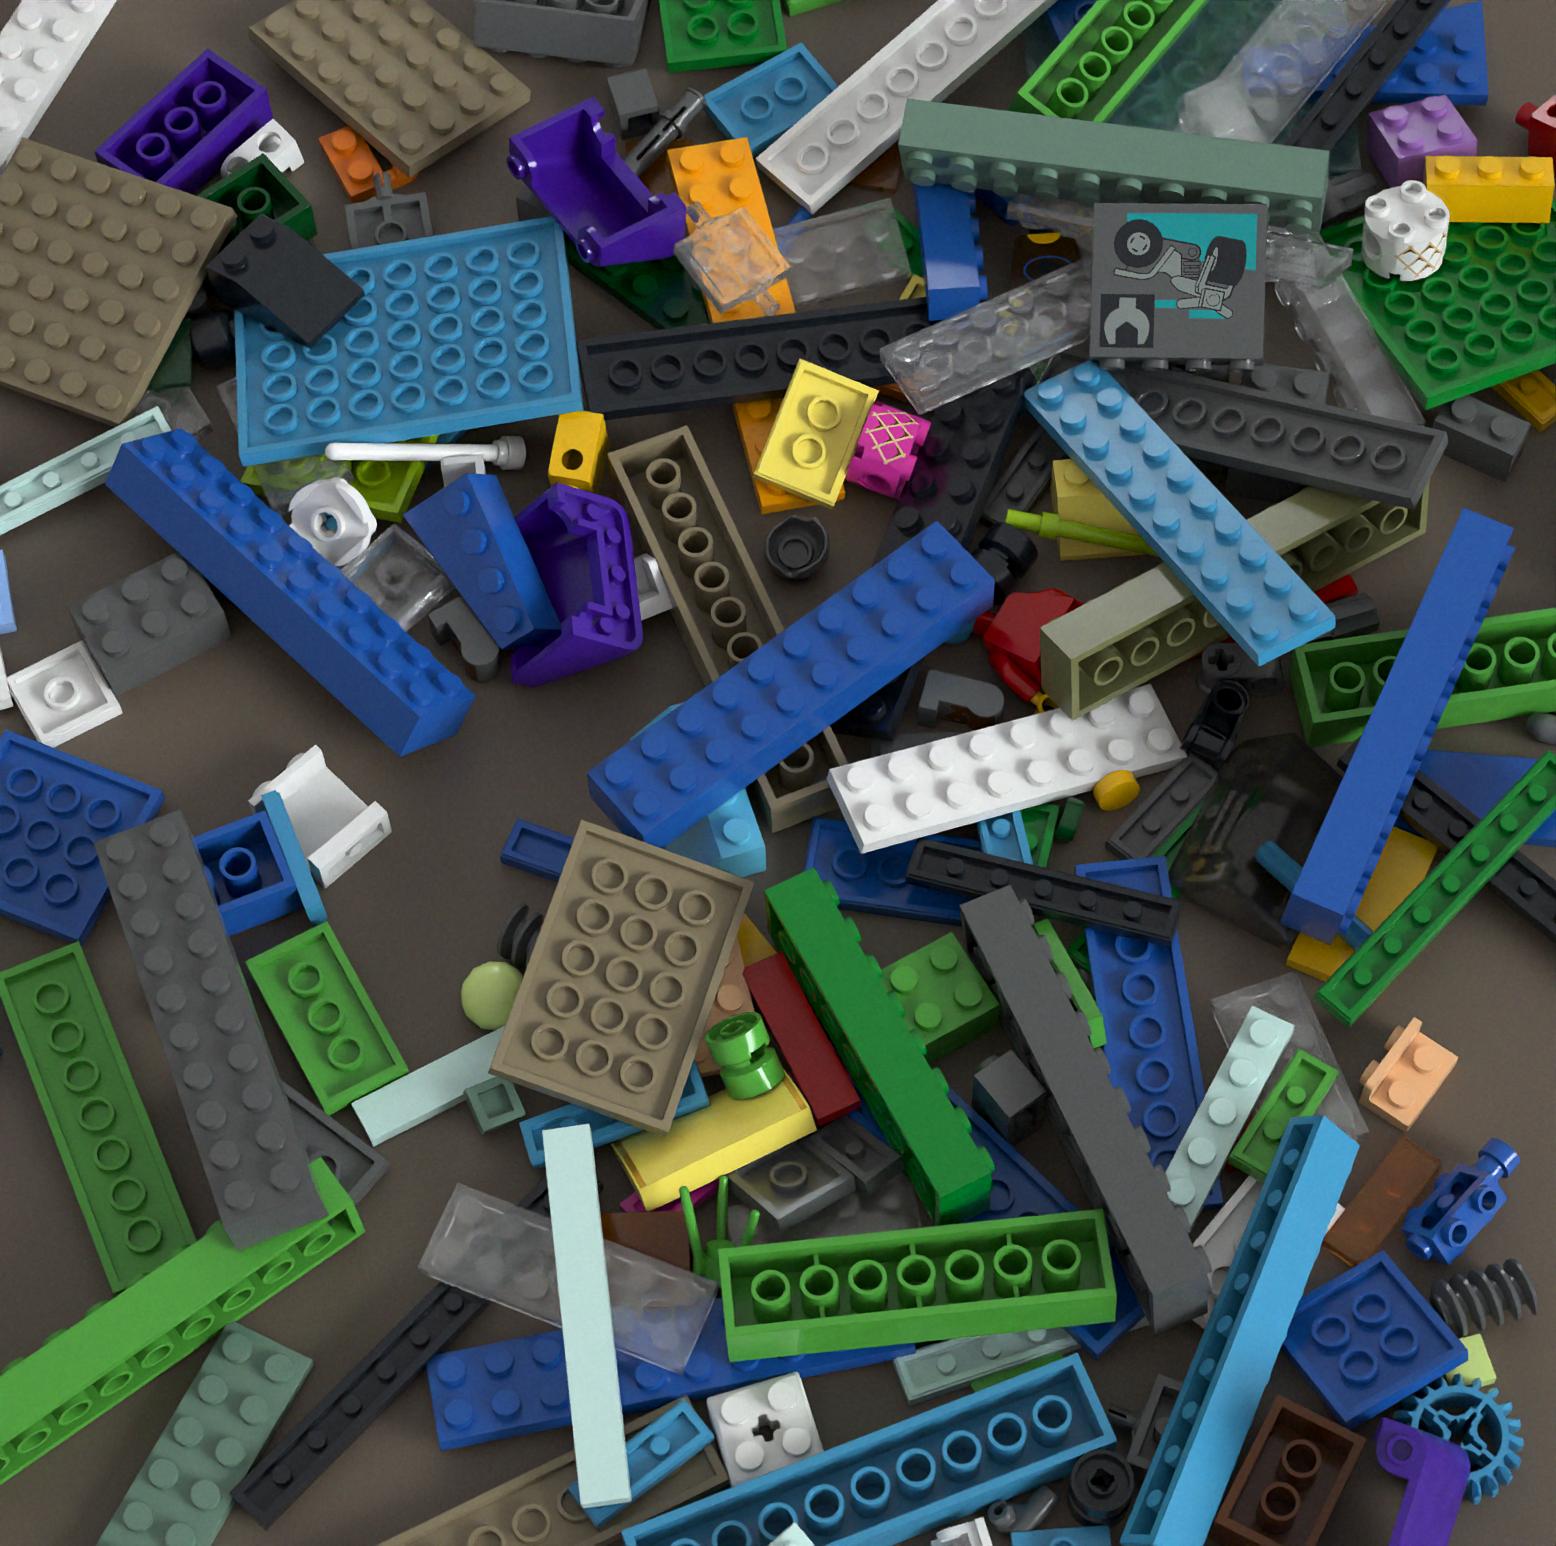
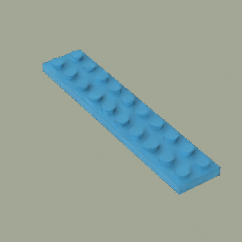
(1179, 513)

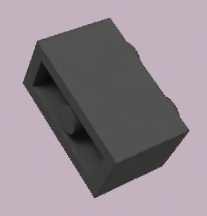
(1482, 436)
(1008, 1097)

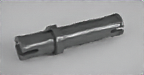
(670, 126)

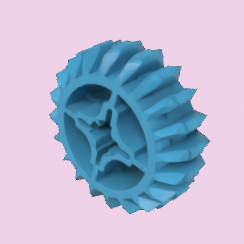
(1480, 1407)

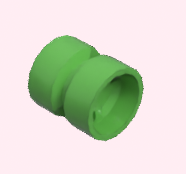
(745, 1057)

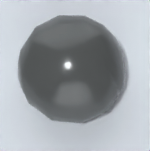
(797, 547)

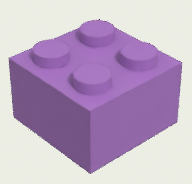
(1409, 132)

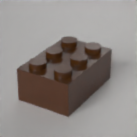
(1288, 1480)

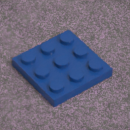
(1369, 1341)

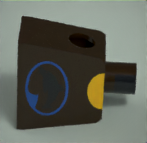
(1041, 254)

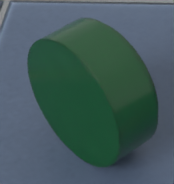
(1069, 820)

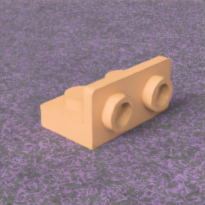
(1406, 1076)

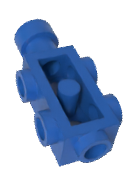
(1459, 1215)

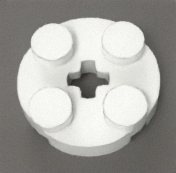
(348, 508)

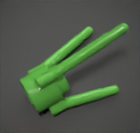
(707, 1260)

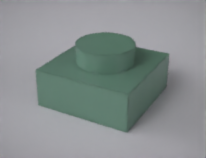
(494, 1104)

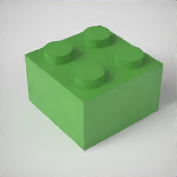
(942, 996)

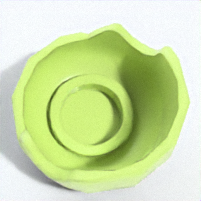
(490, 994)

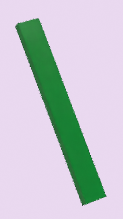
(1441, 894)

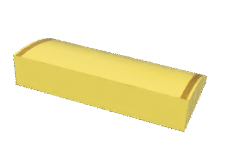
(713, 1142)

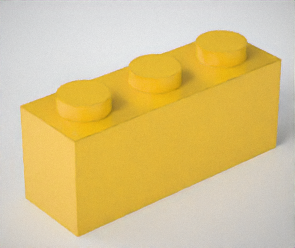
(1492, 187)

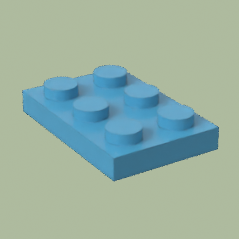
(769, 98)

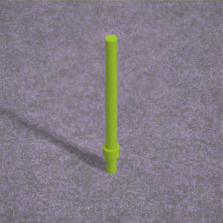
(1050, 525)

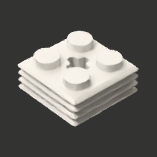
(770, 1403)

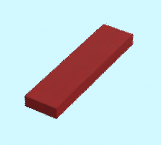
(800, 1039)

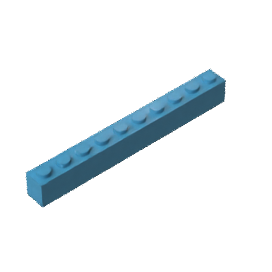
(1243, 1337)

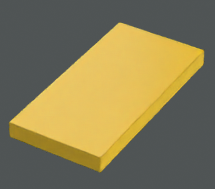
(1397, 873)

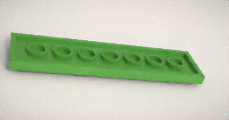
(95, 1114)

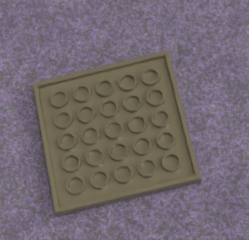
(95, 278)

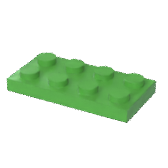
(326, 1018)

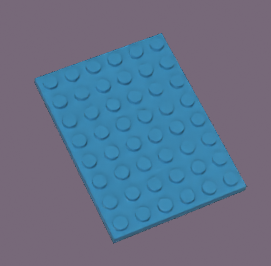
(441, 343)

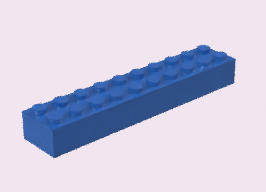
(290, 591)
(791, 688)
(1400, 729)

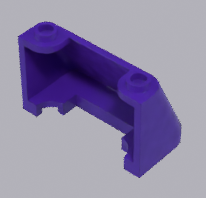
(593, 191)
(590, 576)
(1435, 1485)

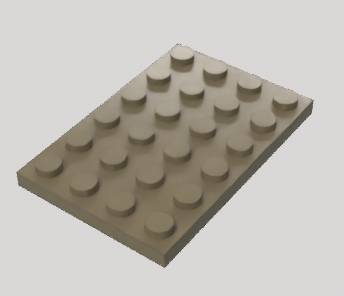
(392, 73)
(622, 978)

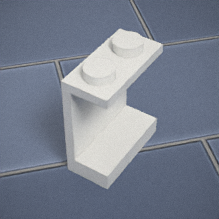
(326, 816)

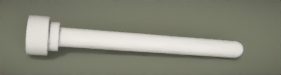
(507, 452)

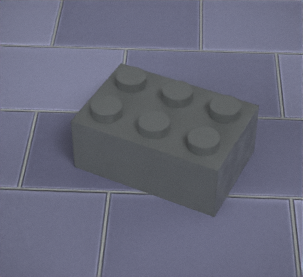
(1286, 381)
(149, 622)

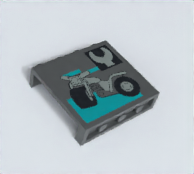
(1178, 286)

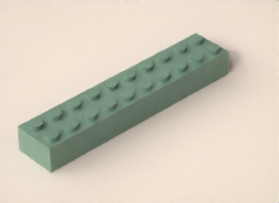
(1108, 162)

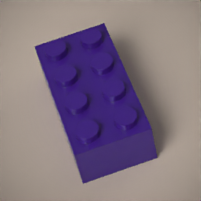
(190, 125)

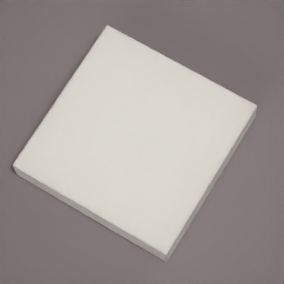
(63, 695)

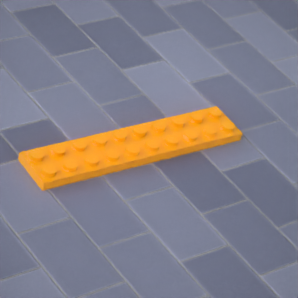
(723, 181)

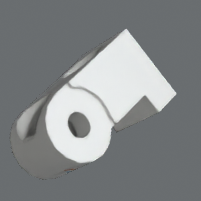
(271, 141)

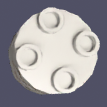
(1404, 231)

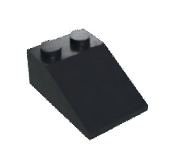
(282, 282)

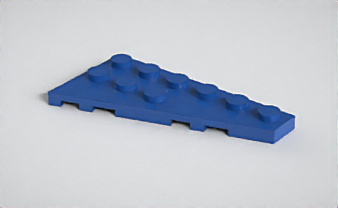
(1443, 62)

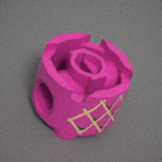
(887, 450)

